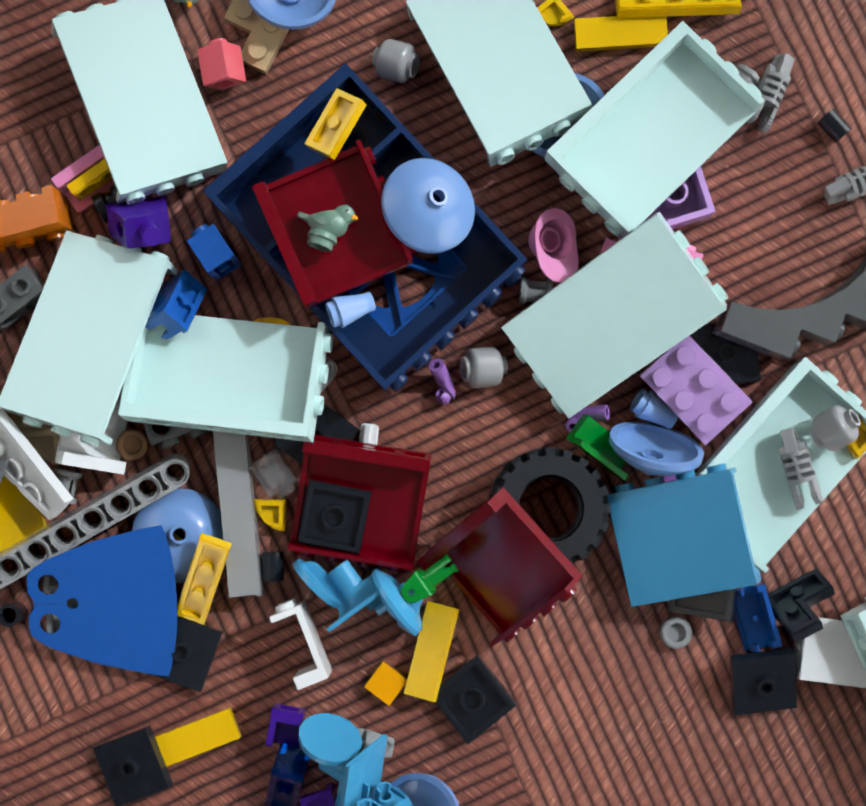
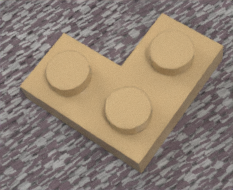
(263, 38)

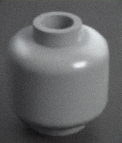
(396, 61)
(483, 367)
(835, 428)

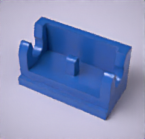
(176, 304)
(755, 618)

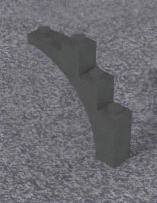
(777, 331)

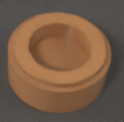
(131, 444)

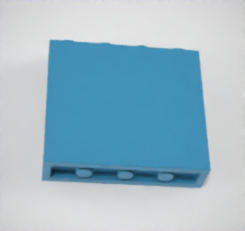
(682, 536)

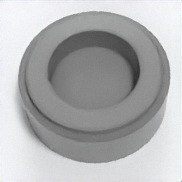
(675, 632)

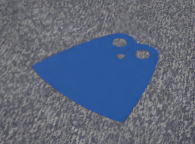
(123, 602)

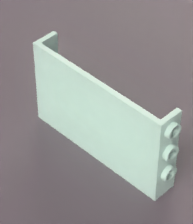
(503, 71)
(140, 97)
(653, 130)
(615, 315)
(84, 336)
(230, 378)
(754, 451)

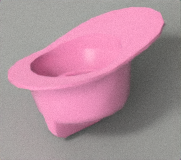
(555, 244)

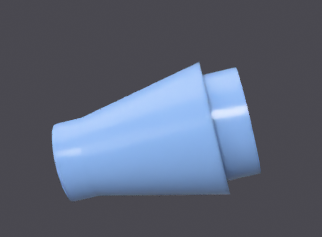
(347, 309)
(653, 409)

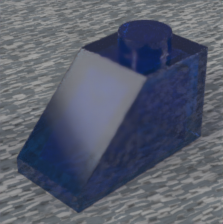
(287, 776)

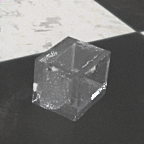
(274, 474)

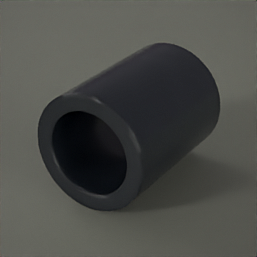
(834, 125)
(272, 566)
(21, 614)

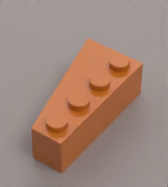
(34, 218)

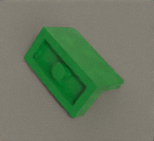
(594, 442)

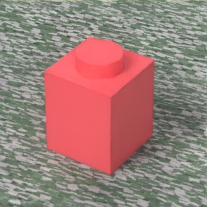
(221, 64)

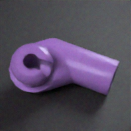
(442, 377)
(597, 412)

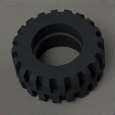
(583, 481)

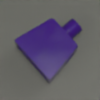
(141, 223)

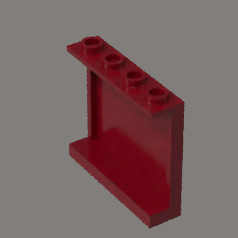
(366, 248)
(396, 502)
(506, 565)

